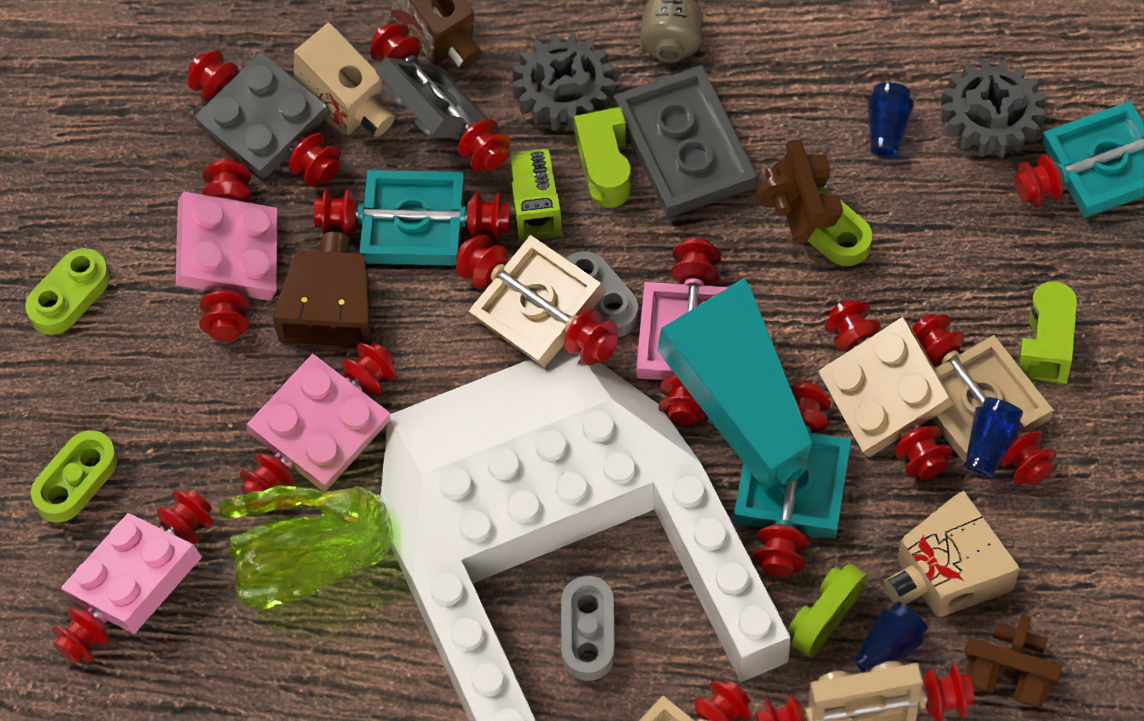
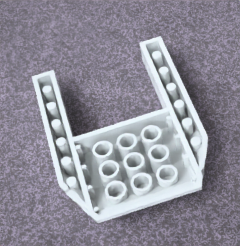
(537, 466)

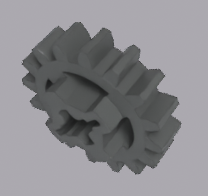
(563, 80)
(993, 108)

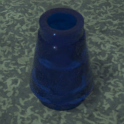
(888, 117)
(992, 435)
(892, 637)

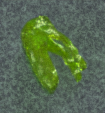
(305, 553)

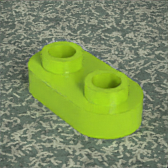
(847, 229)
(70, 289)
(71, 477)
(839, 595)

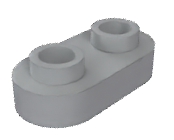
(617, 292)
(587, 631)

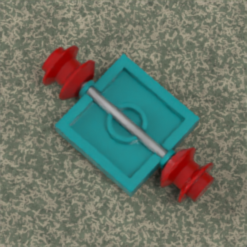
(1095, 159)
(412, 216)
(803, 506)

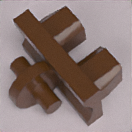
(794, 191)
(1035, 674)

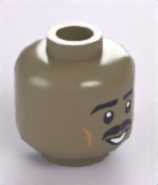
(672, 28)

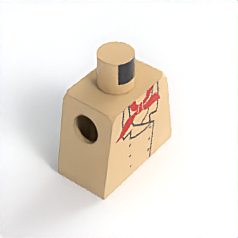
(343, 81)
(952, 561)

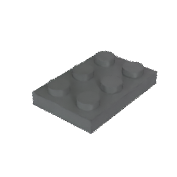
(685, 141)

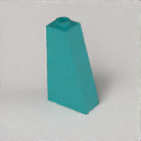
(739, 383)

